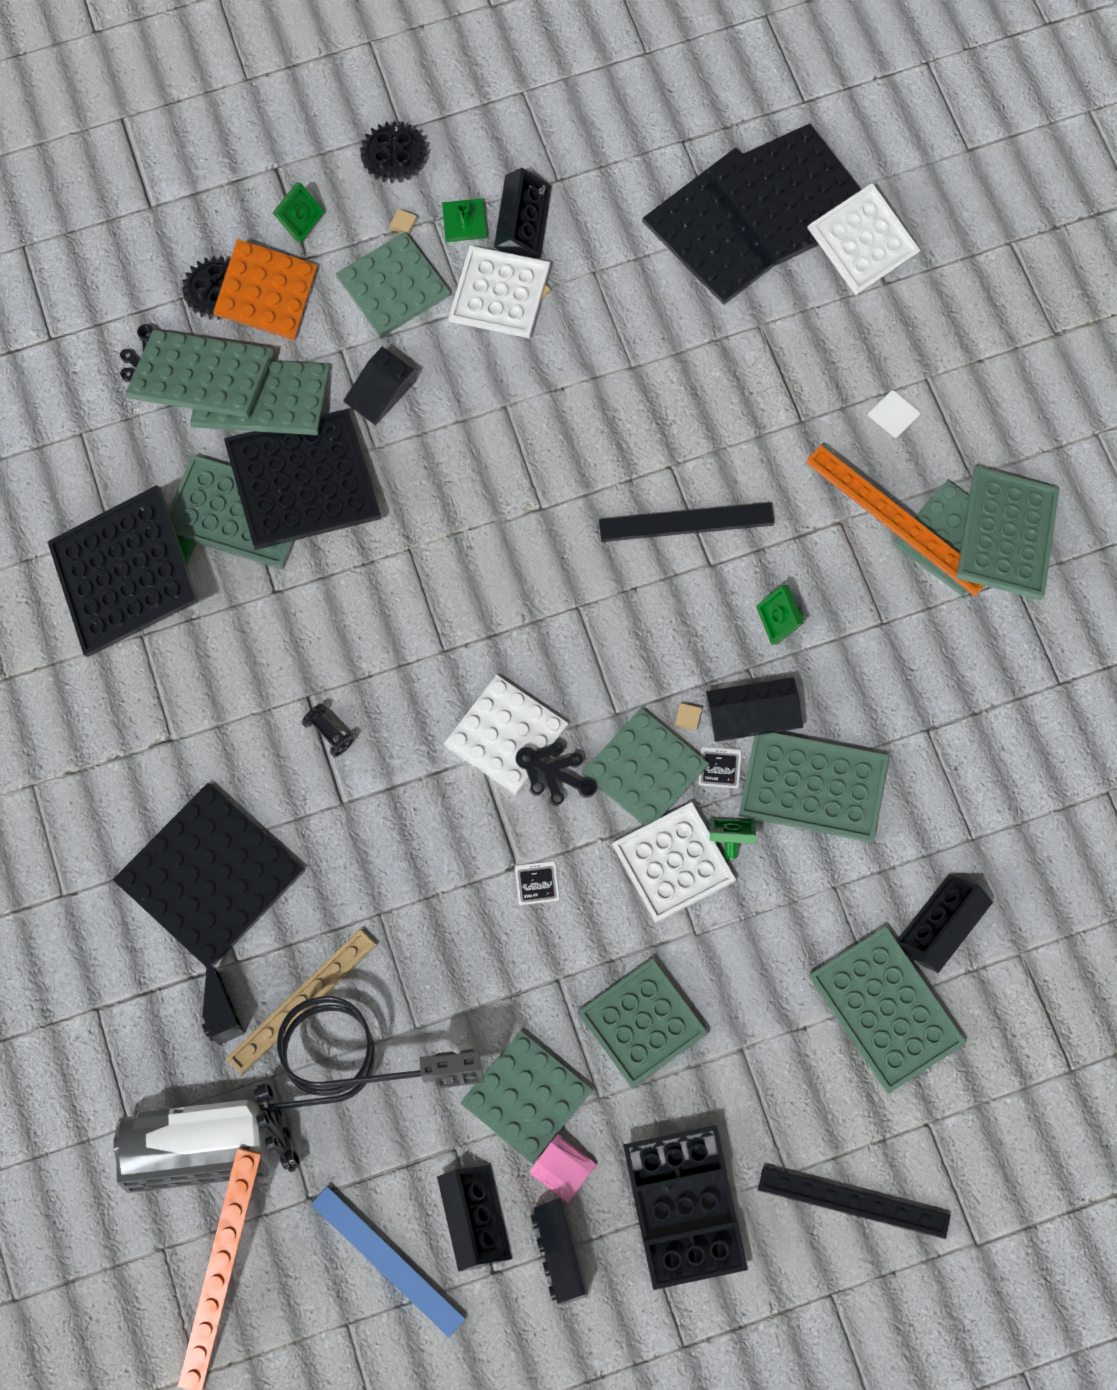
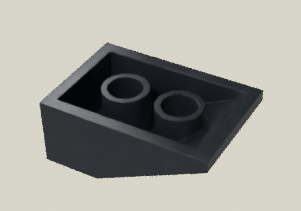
(380, 386)
(218, 1011)

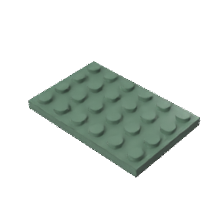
(199, 373)
(286, 402)
(212, 514)
(1008, 533)
(814, 786)
(887, 1010)

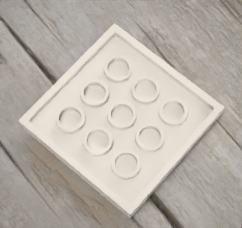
(863, 239)
(499, 291)
(499, 727)
(673, 862)

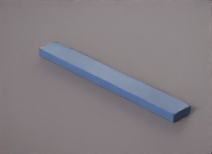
(388, 1262)

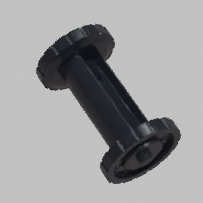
(328, 729)

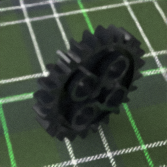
(374, 151)
(202, 278)

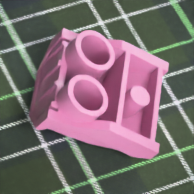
(562, 1168)

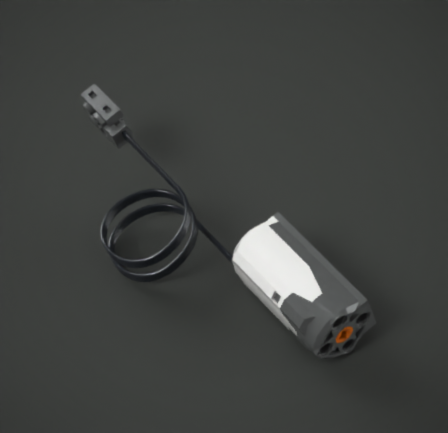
(201, 1141)

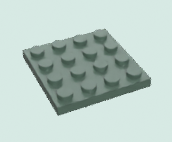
(392, 284)
(946, 519)
(645, 768)
(642, 1023)
(526, 1097)

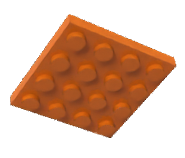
(265, 289)

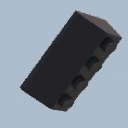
(522, 214)
(754, 709)
(944, 922)
(474, 1217)
(559, 1252)

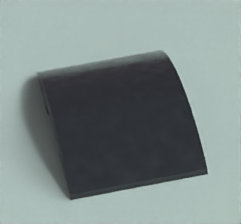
(685, 1207)

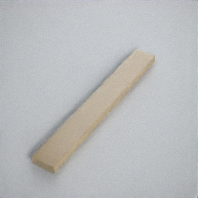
(317, 985)

